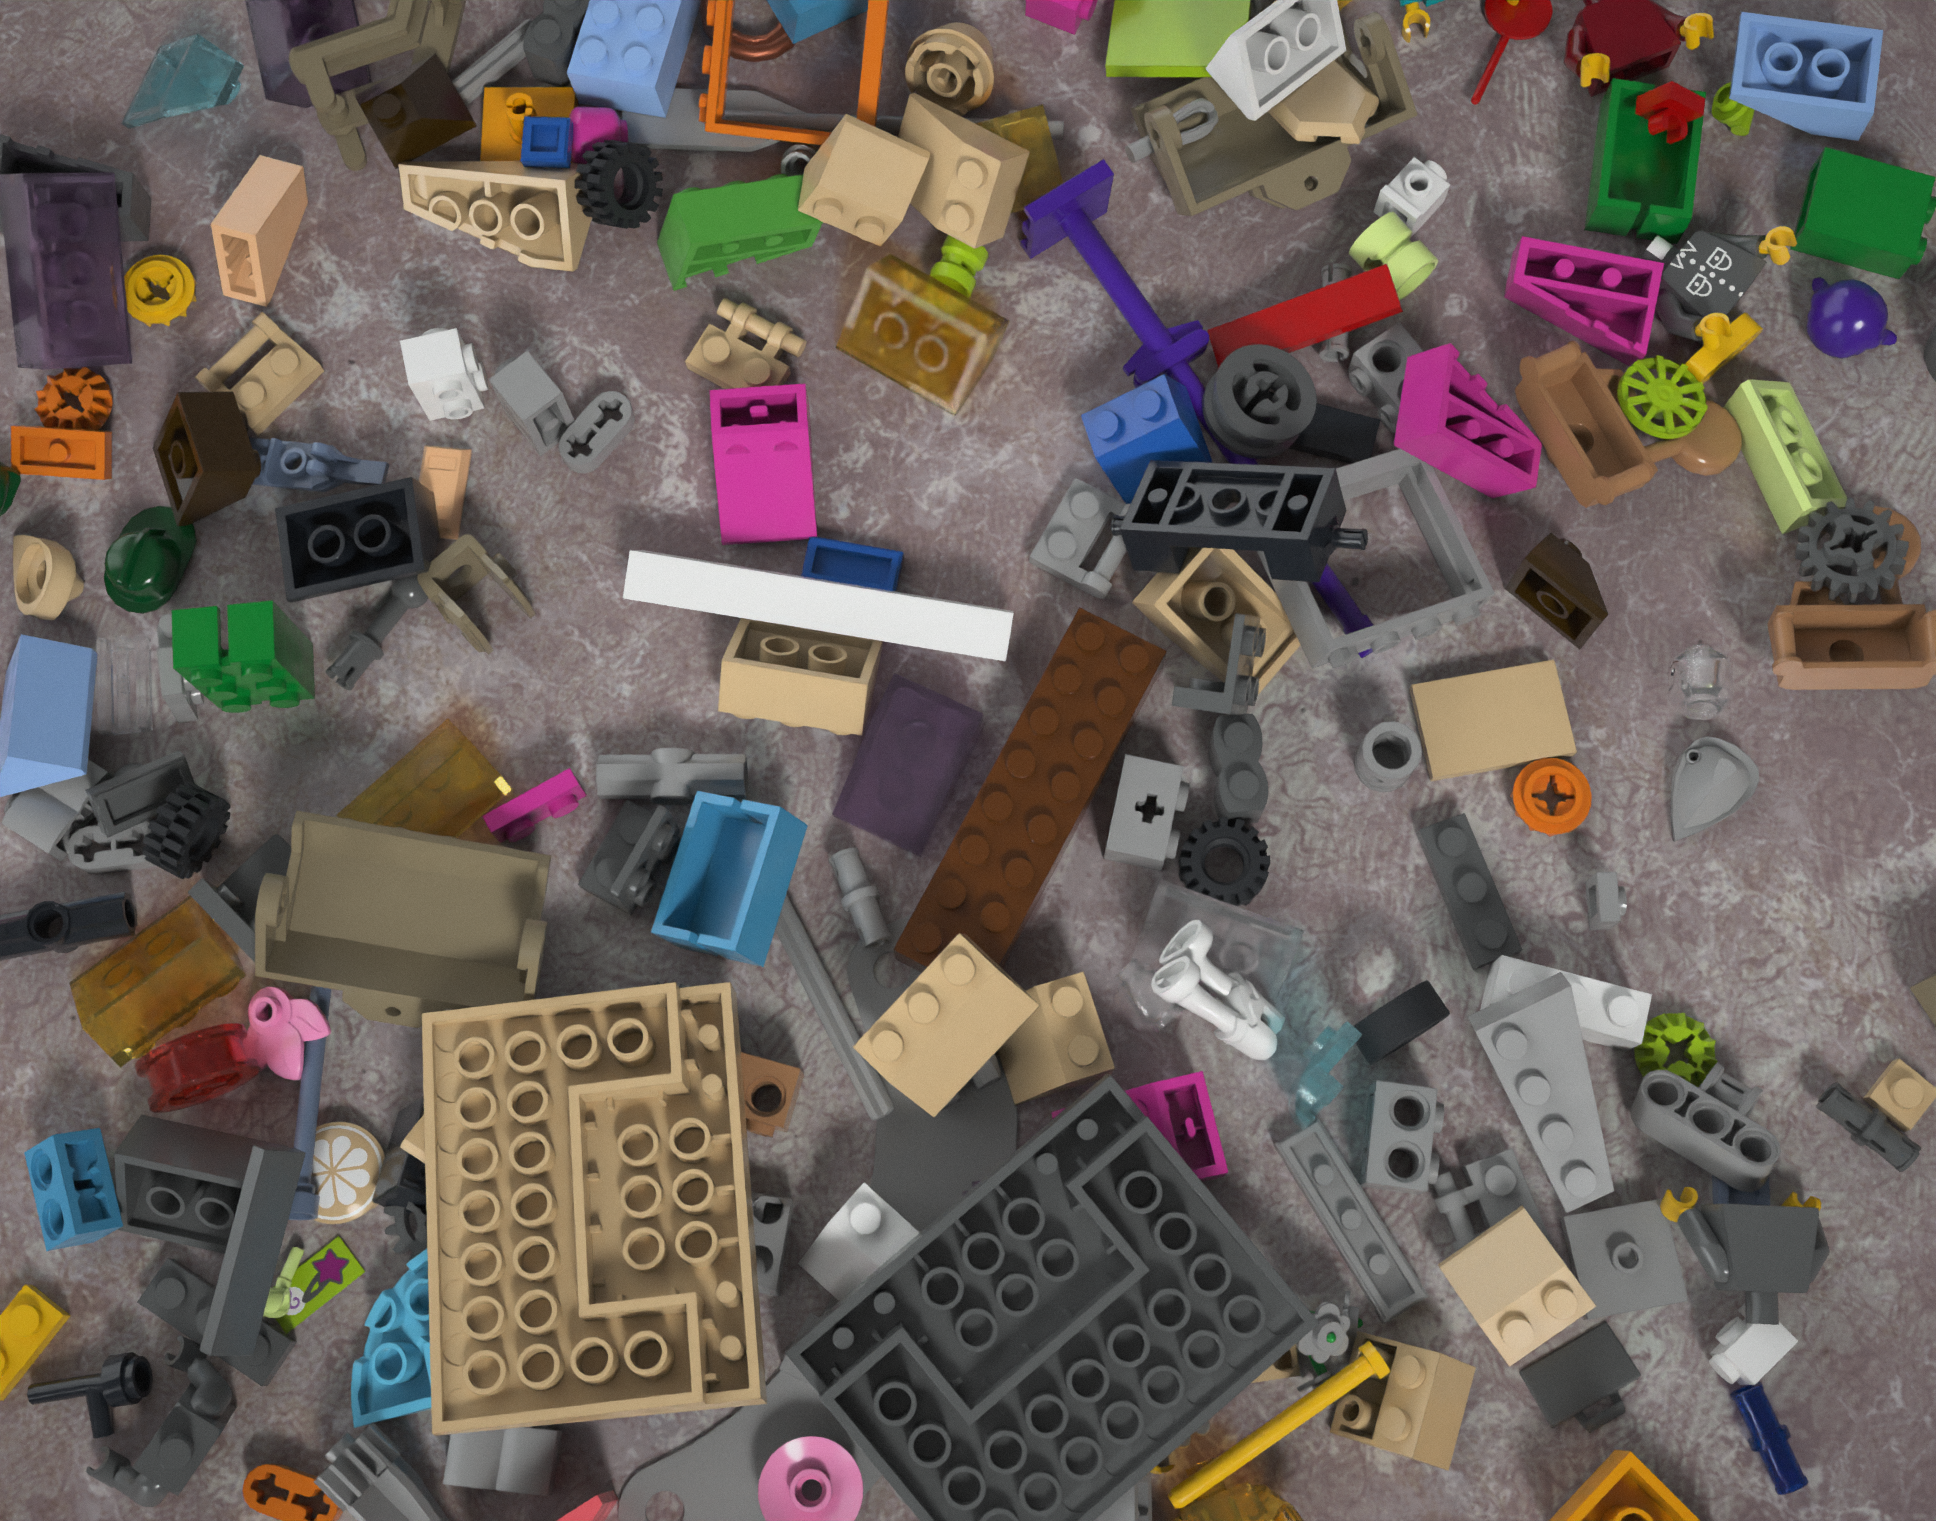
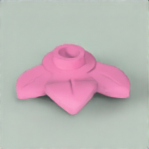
(281, 1039)

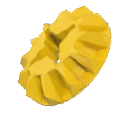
(164, 272)

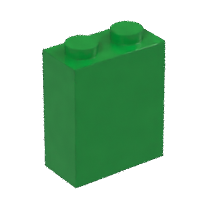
(1864, 213)

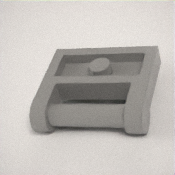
(1074, 533)

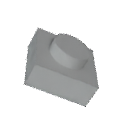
(1605, 901)

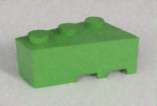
(732, 224)

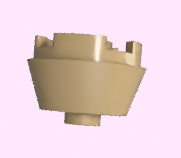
(951, 67)

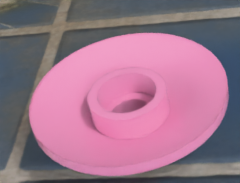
(806, 1459)

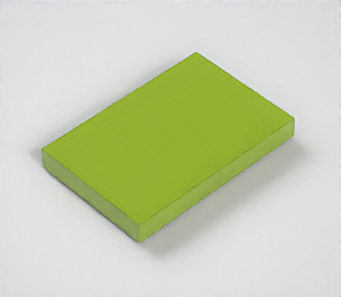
(1170, 36)

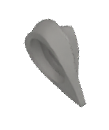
(1710, 786)

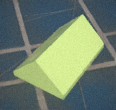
(1784, 453)

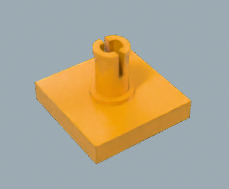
(505, 113)

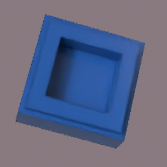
(547, 142)

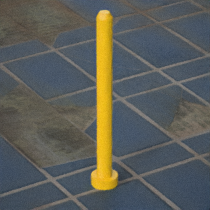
(1280, 1426)

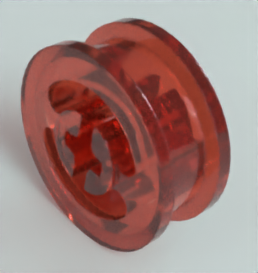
(197, 1067)

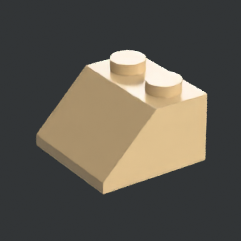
(862, 180)
(1057, 1044)
(1516, 1286)

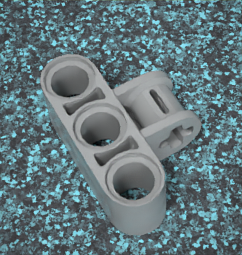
(1717, 1106)

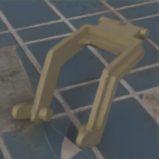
(409, 25)

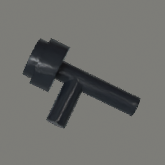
(122, 1382)

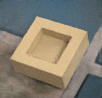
(1901, 1095)

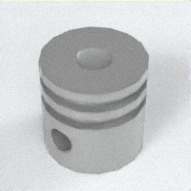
(1387, 756)

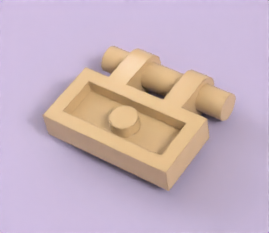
(735, 364)

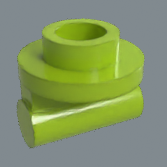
(1731, 112)

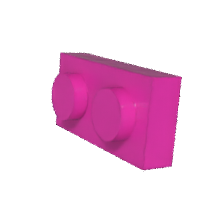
(518, 816)

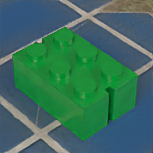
(1638, 175)
(264, 658)

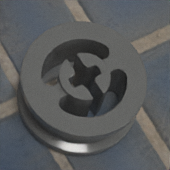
(1245, 380)

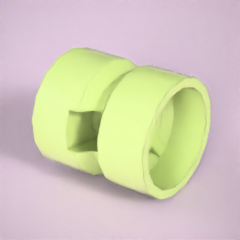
(1389, 243)

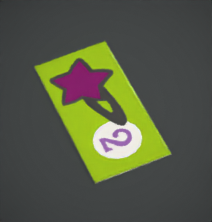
(319, 1282)

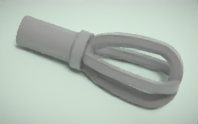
(1143, 146)

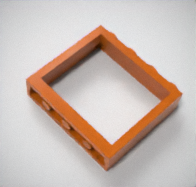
(717, 60)

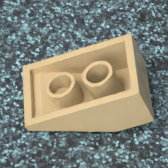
(968, 175)
(1200, 609)

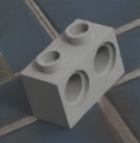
(1381, 387)
(1386, 1134)

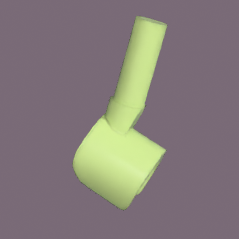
(279, 1297)

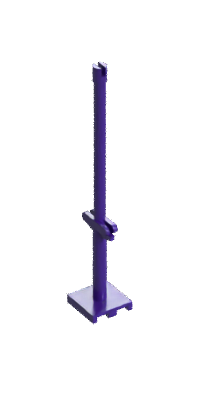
(1166, 351)

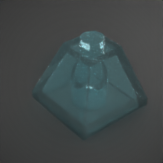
(183, 81)

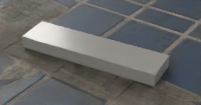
(1351, 1221)

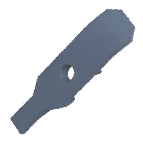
(321, 466)

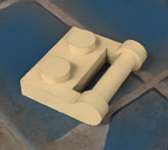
(272, 381)

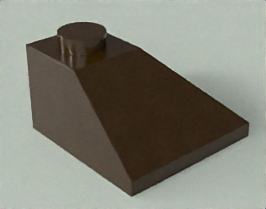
(415, 110)
(1560, 589)

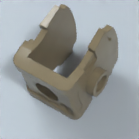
(477, 565)

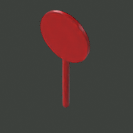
(1516, 22)

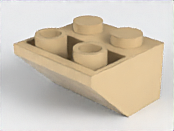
(1412, 1408)

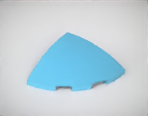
(395, 1365)

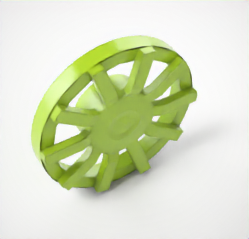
(1662, 397)

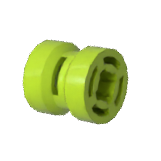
(959, 265)

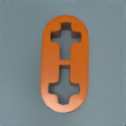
(281, 1507)

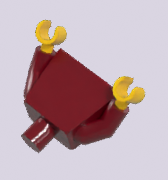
(1628, 40)

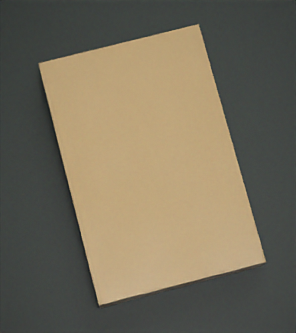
(1492, 720)

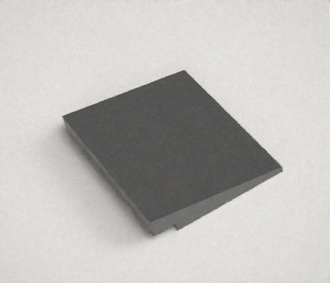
(1053, 1327)

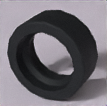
(1400, 1021)

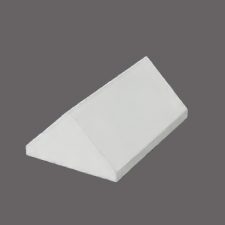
(1277, 53)

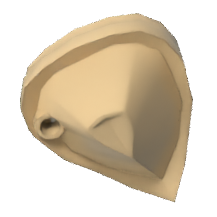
(43, 577)

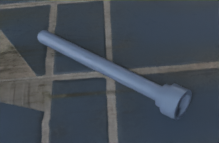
(305, 1201)

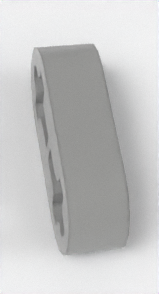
(589, 425)
(111, 860)

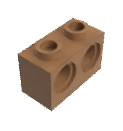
(763, 1073)

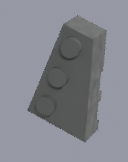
(132, 199)

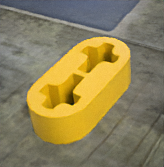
(1707, 363)

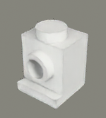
(1414, 193)
(1749, 1349)

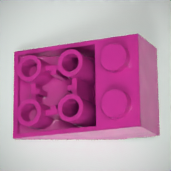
(763, 463)
(1186, 1119)

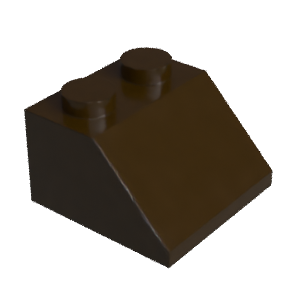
(205, 454)

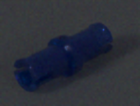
(1769, 1438)

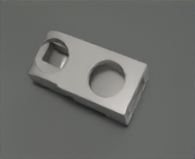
(771, 1229)

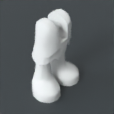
(1239, 1010)

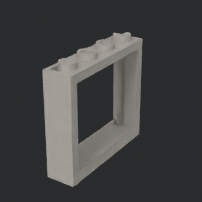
(1446, 541)

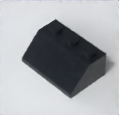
(357, 538)

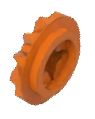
(93, 394)
(1566, 782)

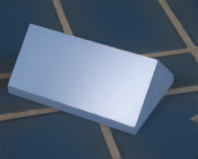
(45, 714)

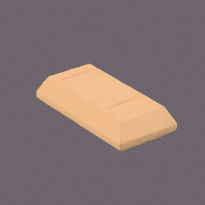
(446, 475)

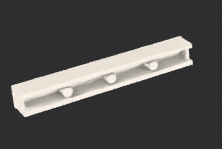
(818, 604)

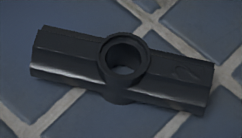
(83, 923)

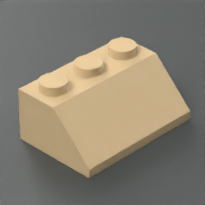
(799, 676)
(946, 1025)

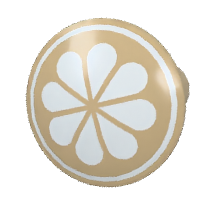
(345, 1171)

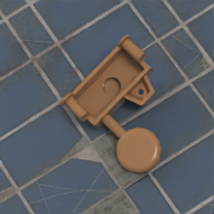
(1591, 439)
(1855, 646)

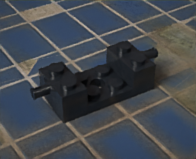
(1280, 510)

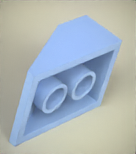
(1807, 73)

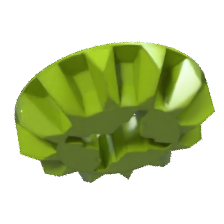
(1675, 1028)

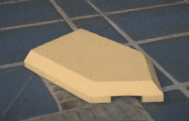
(1327, 105)

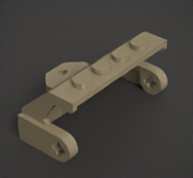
(1260, 153)
(403, 919)

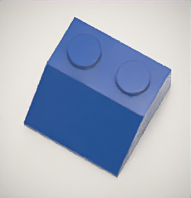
(1144, 426)

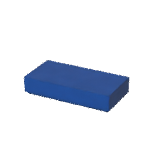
(852, 563)

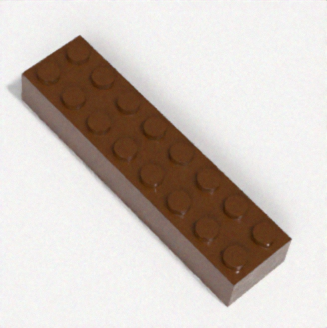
(1035, 793)

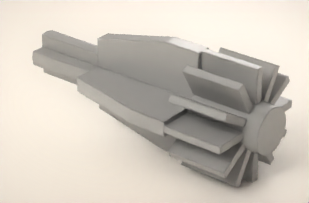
(375, 1481)

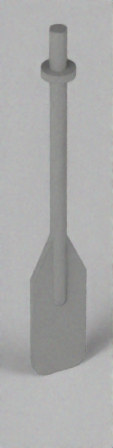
(684, 131)

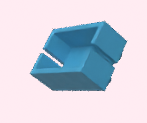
(729, 878)

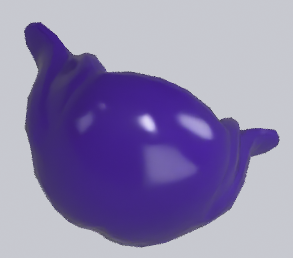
(1847, 318)

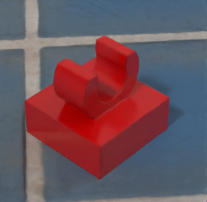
(1670, 109)

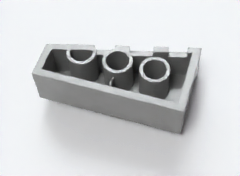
(1546, 1075)

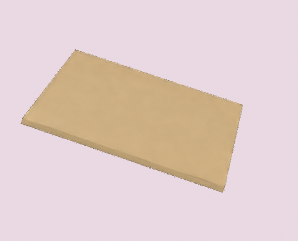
(589, 1209)

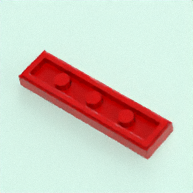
(1312, 315)

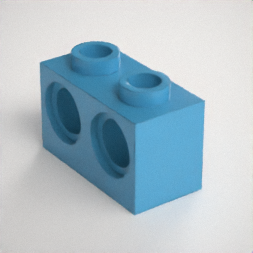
(73, 1189)

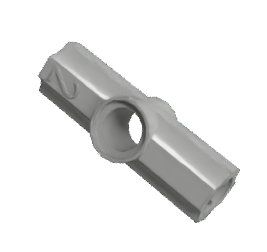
(671, 776)

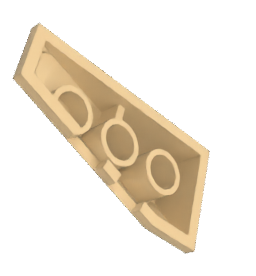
(504, 205)

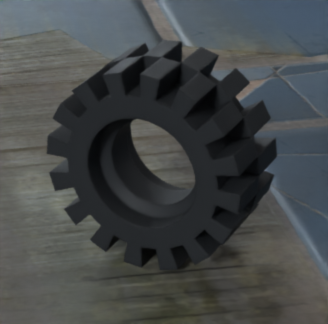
(599, 179)
(186, 830)
(1229, 835)

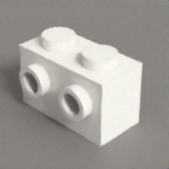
(444, 374)

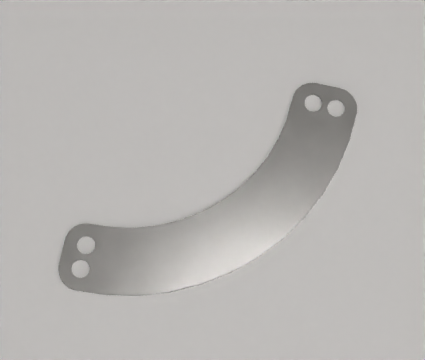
(920, 1173)

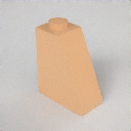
(258, 229)

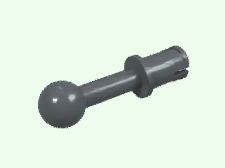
(365, 647)

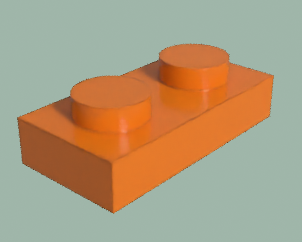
(61, 452)

